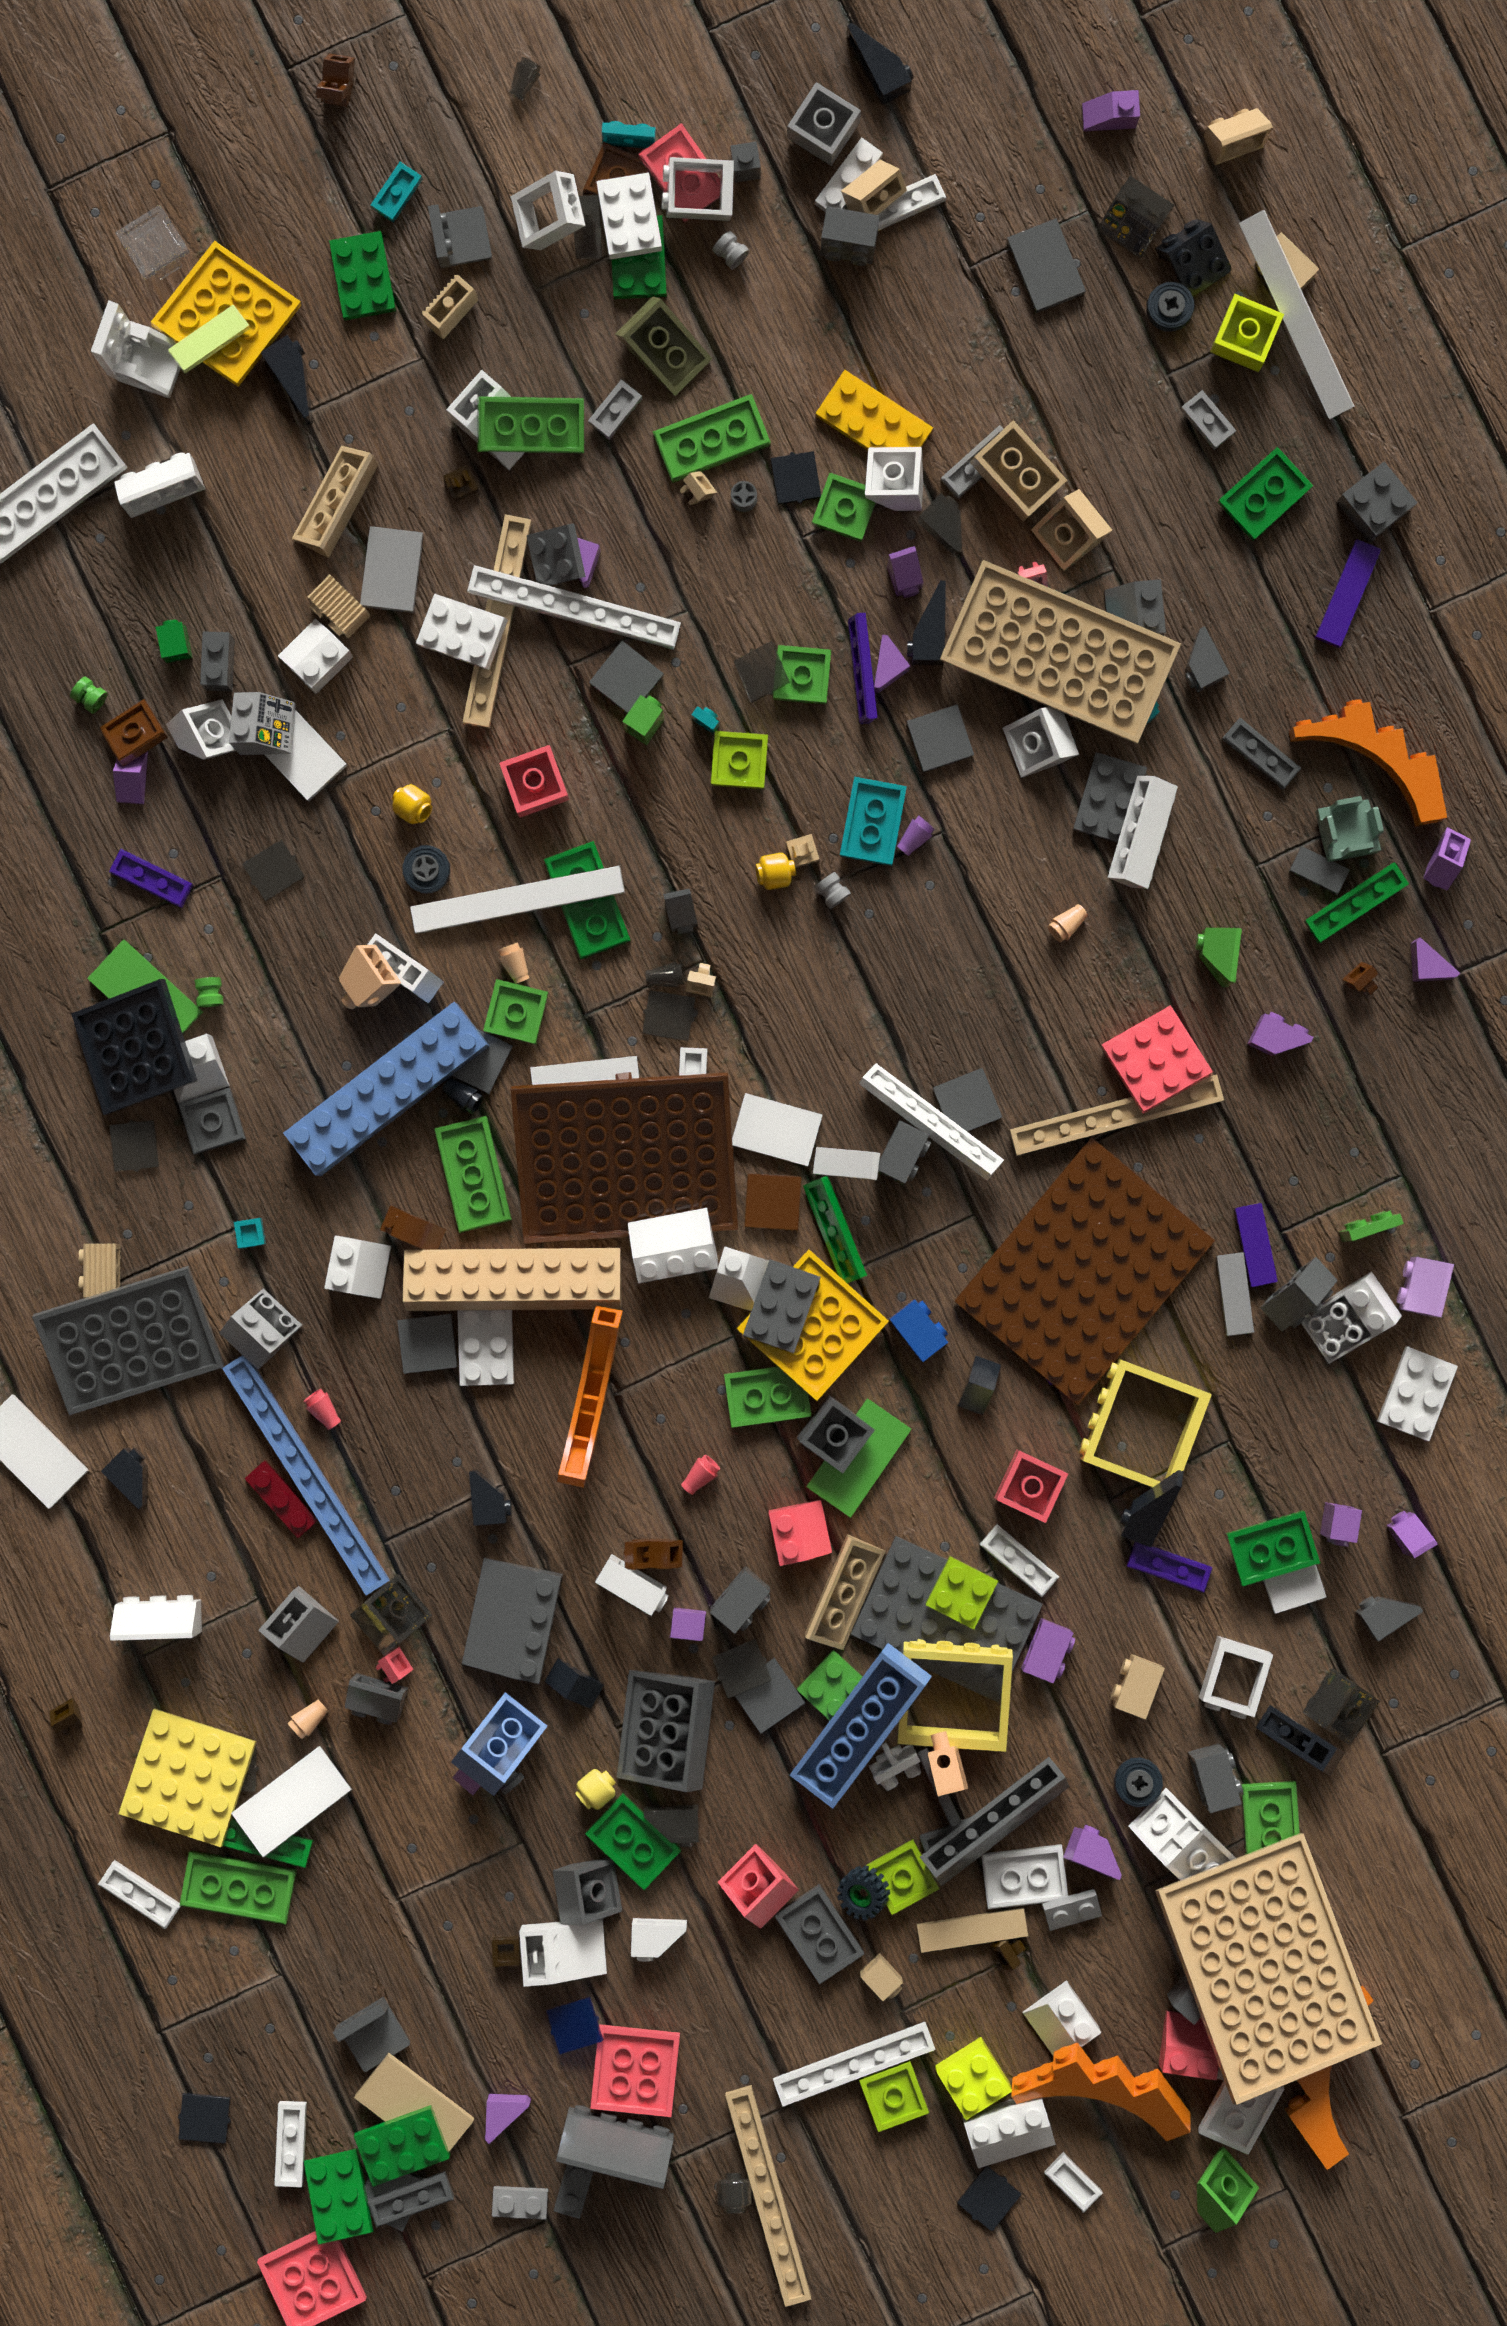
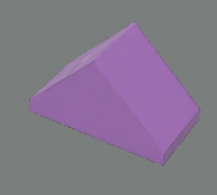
(590, 554)
(890, 665)
(131, 780)
(1428, 964)
(502, 2111)

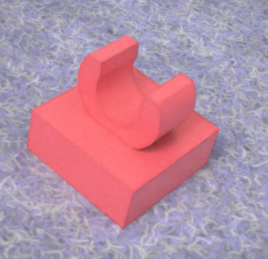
(1036, 573)
(394, 1665)

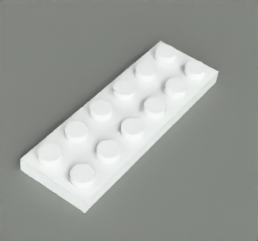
(55, 488)

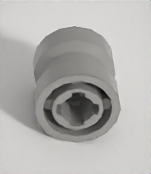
(732, 252)
(832, 891)

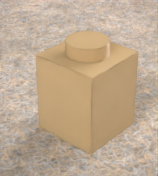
(882, 1978)

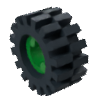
(864, 1879)

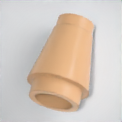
(1067, 923)
(514, 962)
(307, 1719)

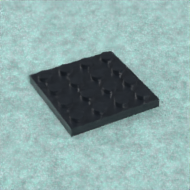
(134, 1047)

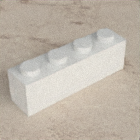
(1142, 832)

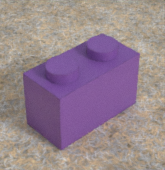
(1340, 1524)
(1048, 1650)

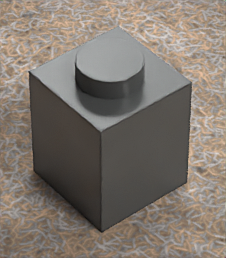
(746, 161)

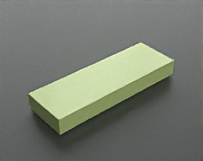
(209, 339)

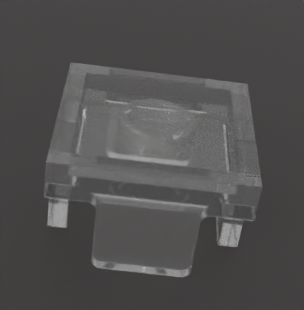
(153, 244)

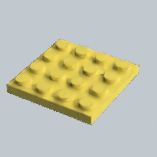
(187, 1777)

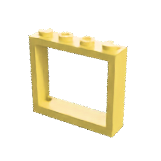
(1106, 1399)
(960, 1737)

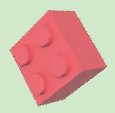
(534, 781)
(1031, 1486)

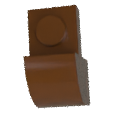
(336, 80)
(412, 1229)
(653, 1554)

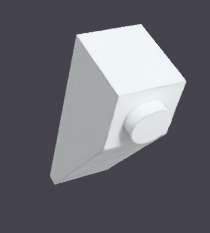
(409, 972)

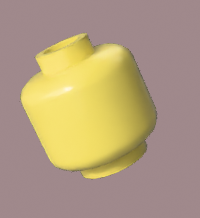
(595, 1789)

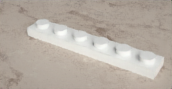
(931, 1121)
(854, 2064)

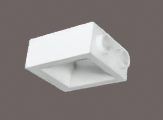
(724, 167)
(569, 215)
(632, 1586)
(1221, 1645)

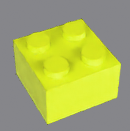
(1247, 333)
(973, 2078)

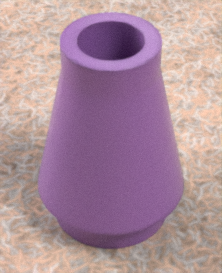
(916, 834)

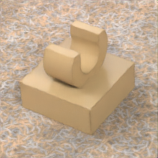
(699, 486)
(802, 850)
(701, 981)

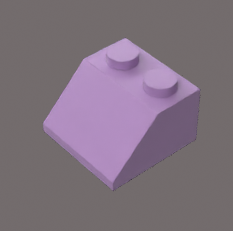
(1425, 1286)

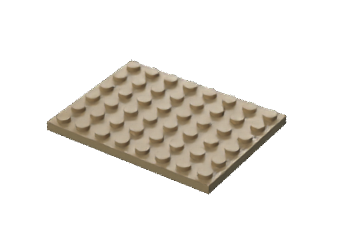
(1268, 1968)

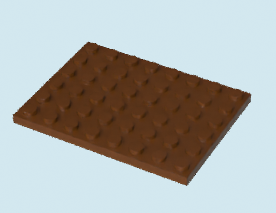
(622, 1154)
(1084, 1271)

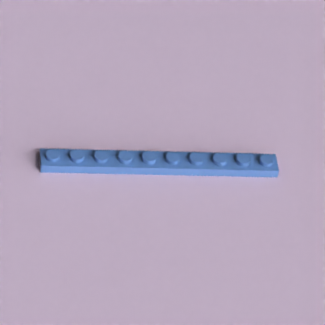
(306, 1474)

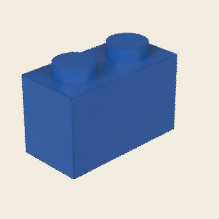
(919, 1330)

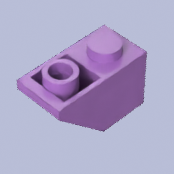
(1275, 1036)

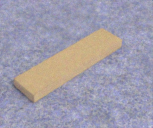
(972, 1929)

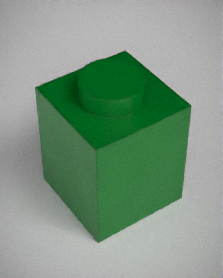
(173, 641)

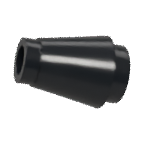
(464, 1096)

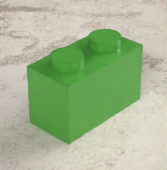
(644, 719)

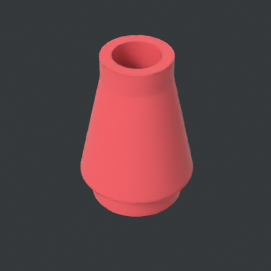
(322, 1408)
(702, 1472)

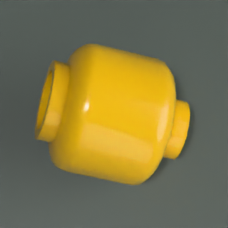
(411, 804)
(775, 871)

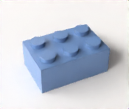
(499, 1744)

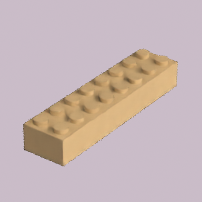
(512, 1279)

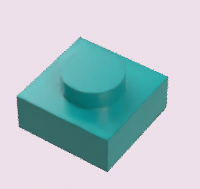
(706, 719)
(249, 1233)

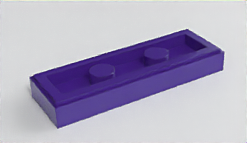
(151, 878)
(1255, 1245)
(1169, 1566)

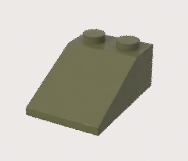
(664, 345)

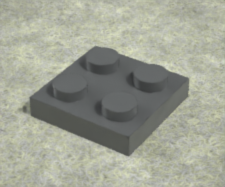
(556, 555)

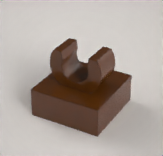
(1361, 978)

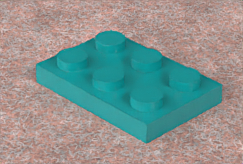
(873, 821)

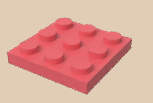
(1156, 1059)
(635, 2071)
(311, 2280)

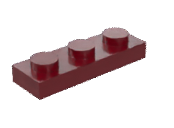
(281, 1498)

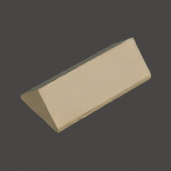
(336, 500)
(844, 1593)

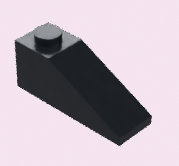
(881, 65)
(290, 369)
(929, 635)
(1150, 1510)
(1300, 1740)

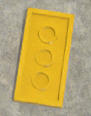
(870, 416)

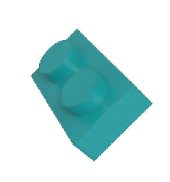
(625, 135)
(396, 192)

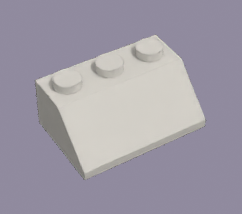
(159, 484)
(672, 1245)
(156, 1618)
(1008, 2131)

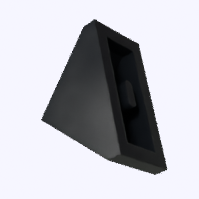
(979, 1385)
(573, 1683)

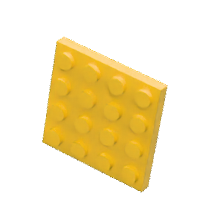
(211, 288)
(833, 1334)

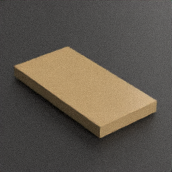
(398, 2090)

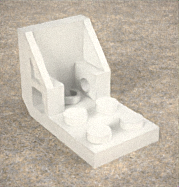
(135, 353)
(1178, 1837)

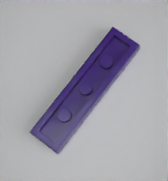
(1347, 593)
(862, 668)

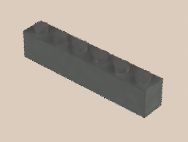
(995, 1821)

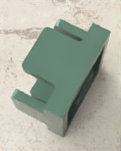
(1349, 828)

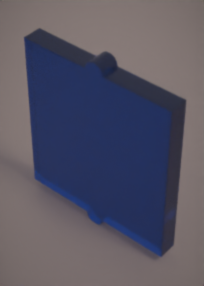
(574, 2025)

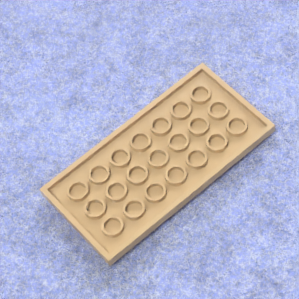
(1060, 651)

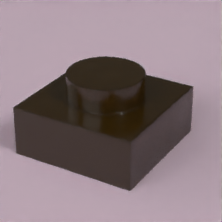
(506, 1951)

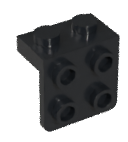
(1195, 255)

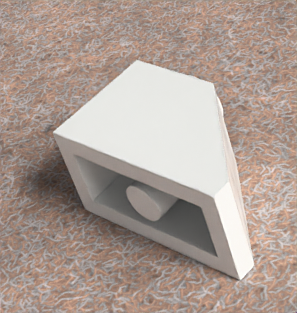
(654, 1936)

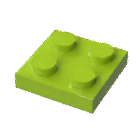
(739, 760)
(961, 1592)
(906, 1876)
(894, 2095)

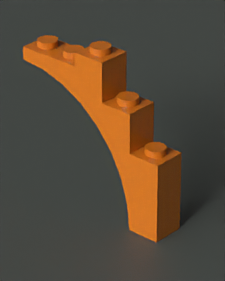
(1387, 748)
(590, 1396)
(1108, 2081)
(1313, 2114)

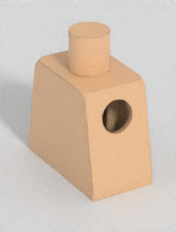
(367, 978)
(951, 1778)

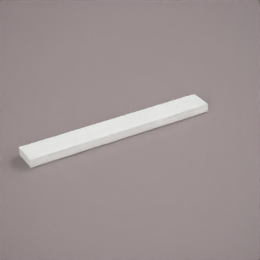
(1297, 314)
(573, 607)
(517, 899)

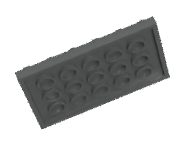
(128, 1340)
(898, 1614)

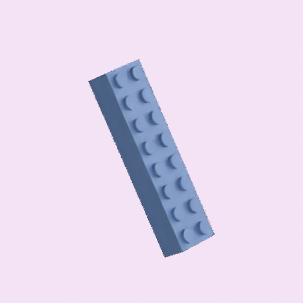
(386, 1089)

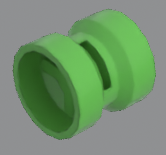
(88, 694)
(208, 992)

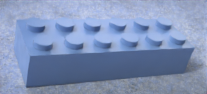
(860, 1725)

